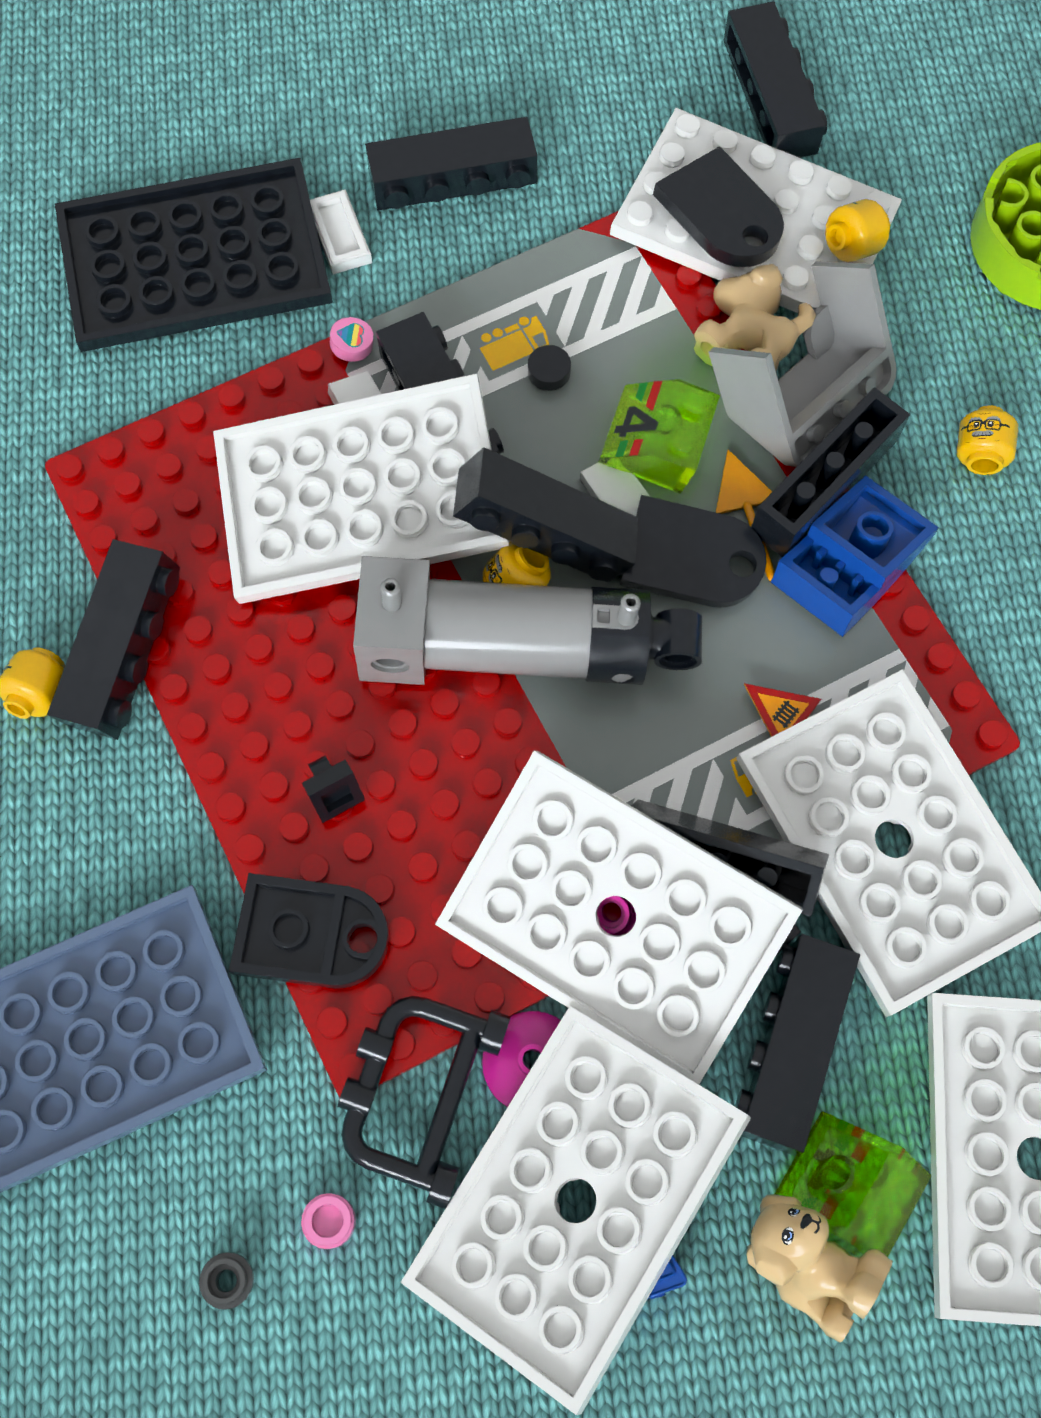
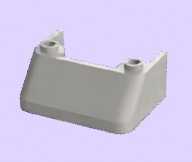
(844, 362)

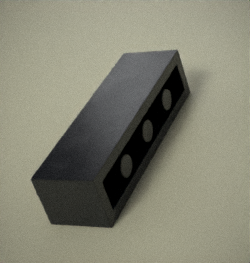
(774, 80)
(452, 163)
(417, 357)
(829, 471)
(545, 516)
(115, 639)
(779, 865)
(797, 1043)

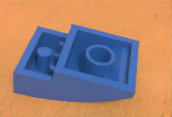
(853, 555)

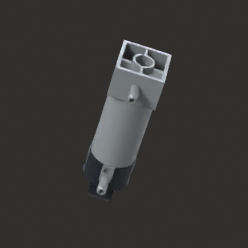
(513, 629)

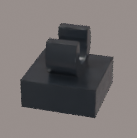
(332, 788)

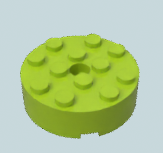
(1008, 227)

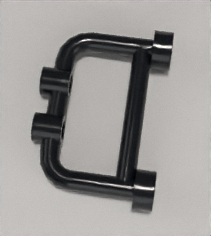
(359, 1094)

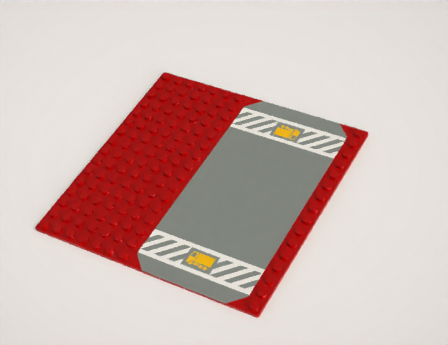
(277, 681)

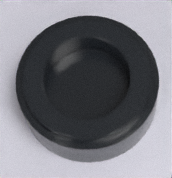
(549, 367)

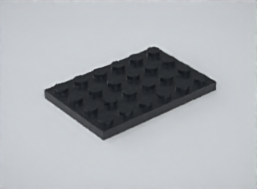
(191, 254)

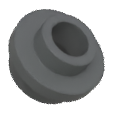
(209, 1280)

